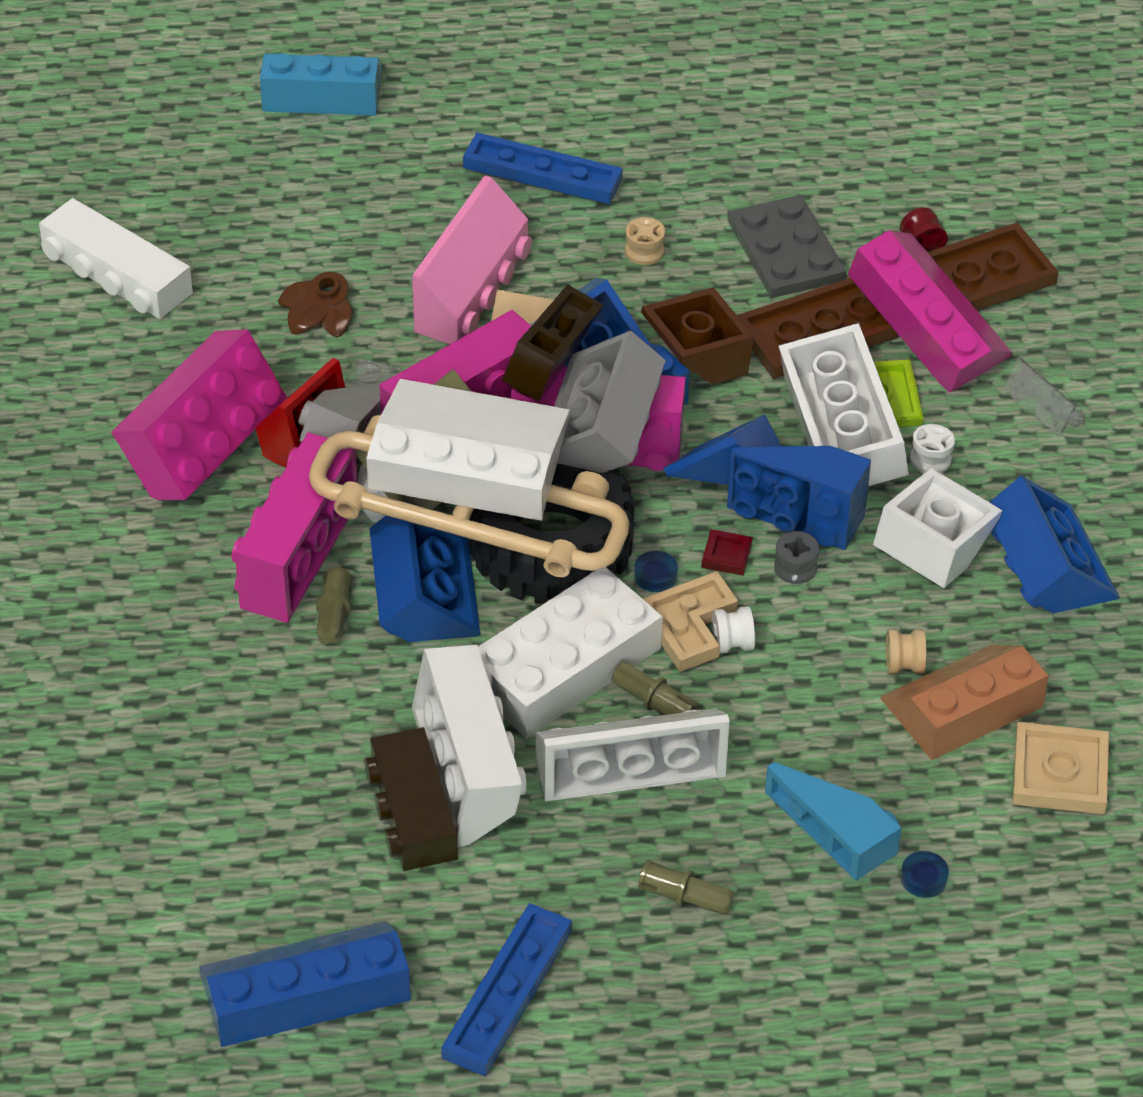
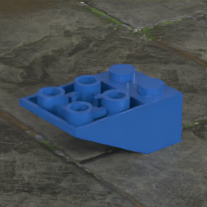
(801, 489)

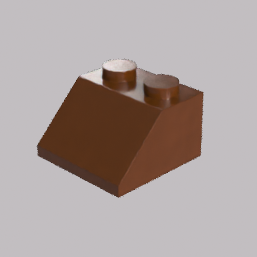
(703, 334)

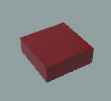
(727, 552)

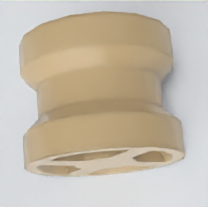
(645, 240)
(906, 651)

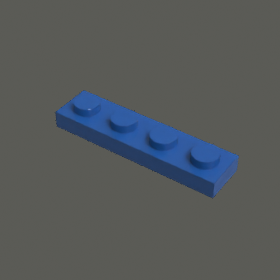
(543, 168)
(506, 990)

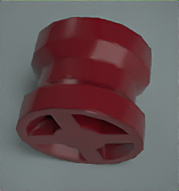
(925, 228)

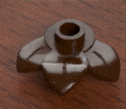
(313, 306)

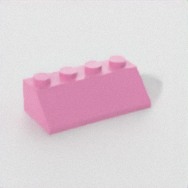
(469, 264)

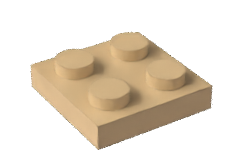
(1060, 768)

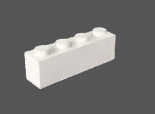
(115, 259)

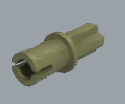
(333, 605)
(653, 692)
(684, 887)

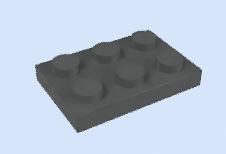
(786, 246)

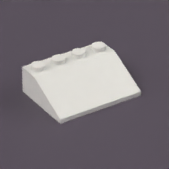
(466, 449)

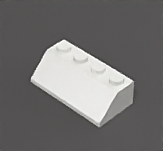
(468, 740)
(632, 753)

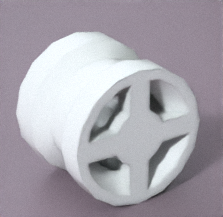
(932, 448)
(734, 629)

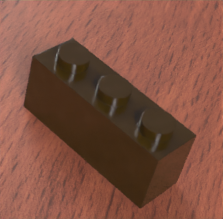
(411, 799)

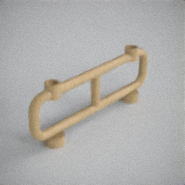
(586, 495)

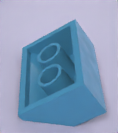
(320, 84)

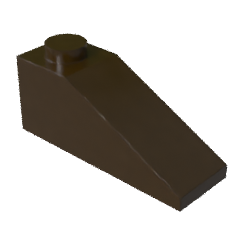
(551, 342)

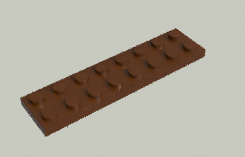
(982, 267)

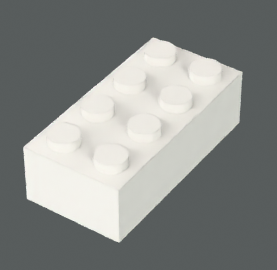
(844, 399)
(569, 649)

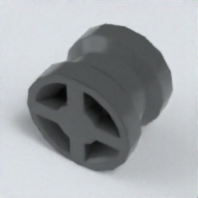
(796, 557)

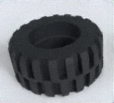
(526, 573)

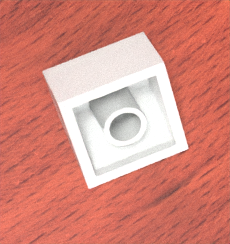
(935, 527)

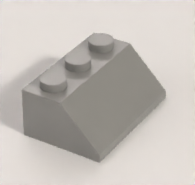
(608, 402)

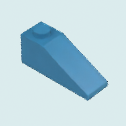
(837, 819)

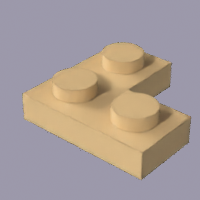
(686, 612)

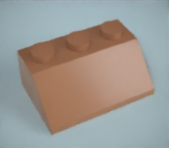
(969, 698)

